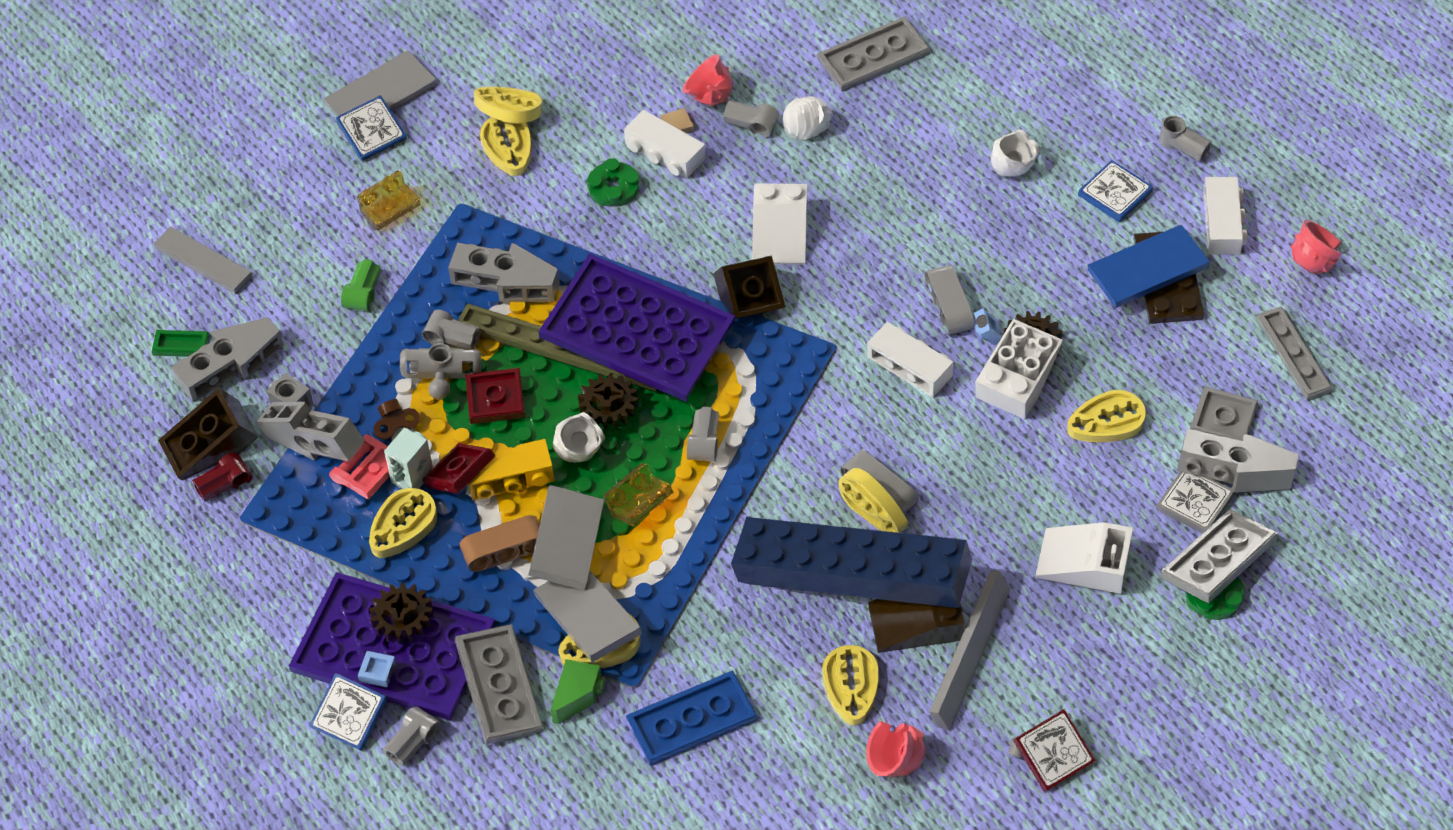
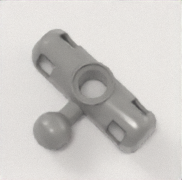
(431, 367)

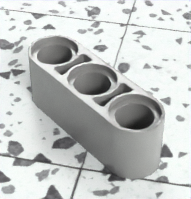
(950, 299)
(897, 488)

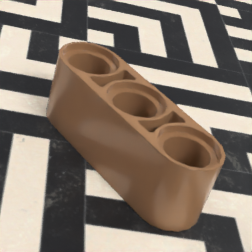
(500, 543)

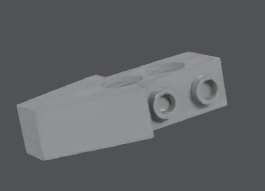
(511, 273)
(232, 352)
(310, 431)
(1244, 463)

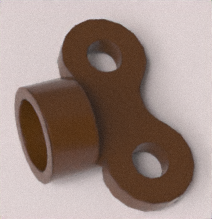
(394, 418)

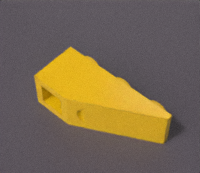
(518, 469)

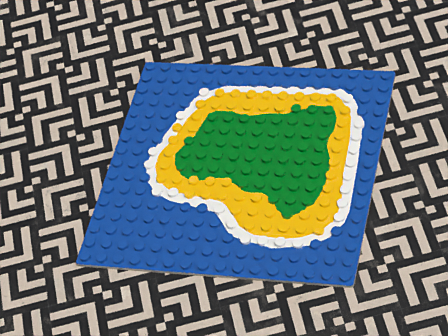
(650, 567)

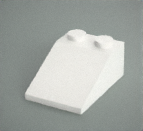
(780, 222)

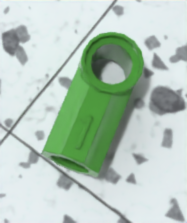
(361, 288)

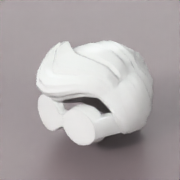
(806, 117)
(1013, 154)
(577, 438)

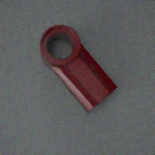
(228, 474)

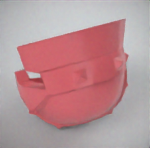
(710, 82)
(1315, 248)
(895, 751)

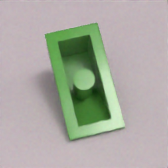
(576, 689)

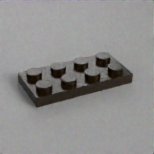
(1173, 302)

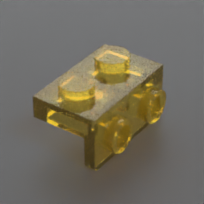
(387, 200)
(636, 495)

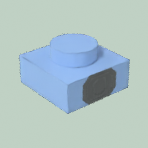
(987, 327)
(377, 669)

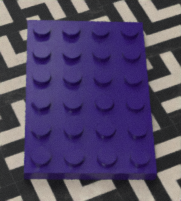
(637, 327)
(425, 670)

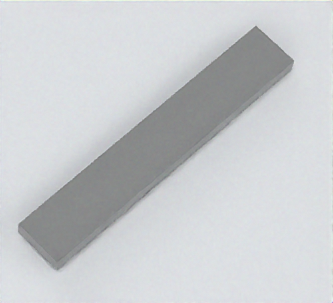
(969, 650)

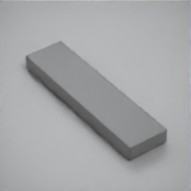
(202, 260)
(1294, 353)

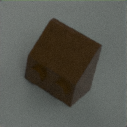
(749, 287)

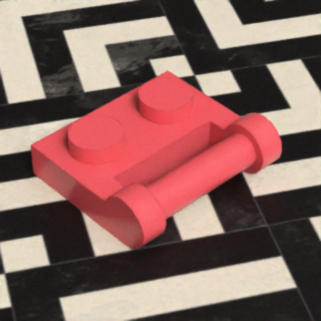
(369, 474)

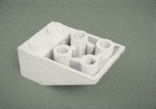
(1017, 369)
(1086, 555)

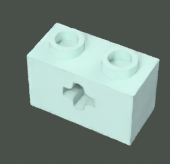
(408, 459)

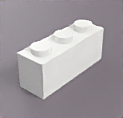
(664, 144)
(1224, 216)
(910, 359)

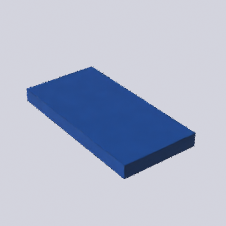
(1148, 266)
(691, 717)

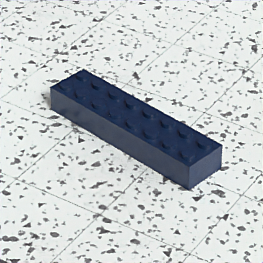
(852, 561)

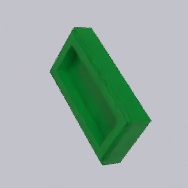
(179, 342)

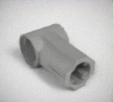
(756, 119)
(1176, 135)
(443, 328)
(704, 442)
(415, 731)

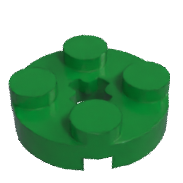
(613, 171)
(1219, 608)

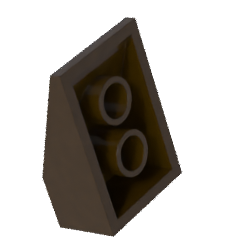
(208, 434)
(913, 625)

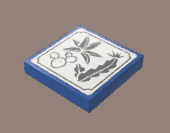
(370, 128)
(1115, 191)
(348, 712)

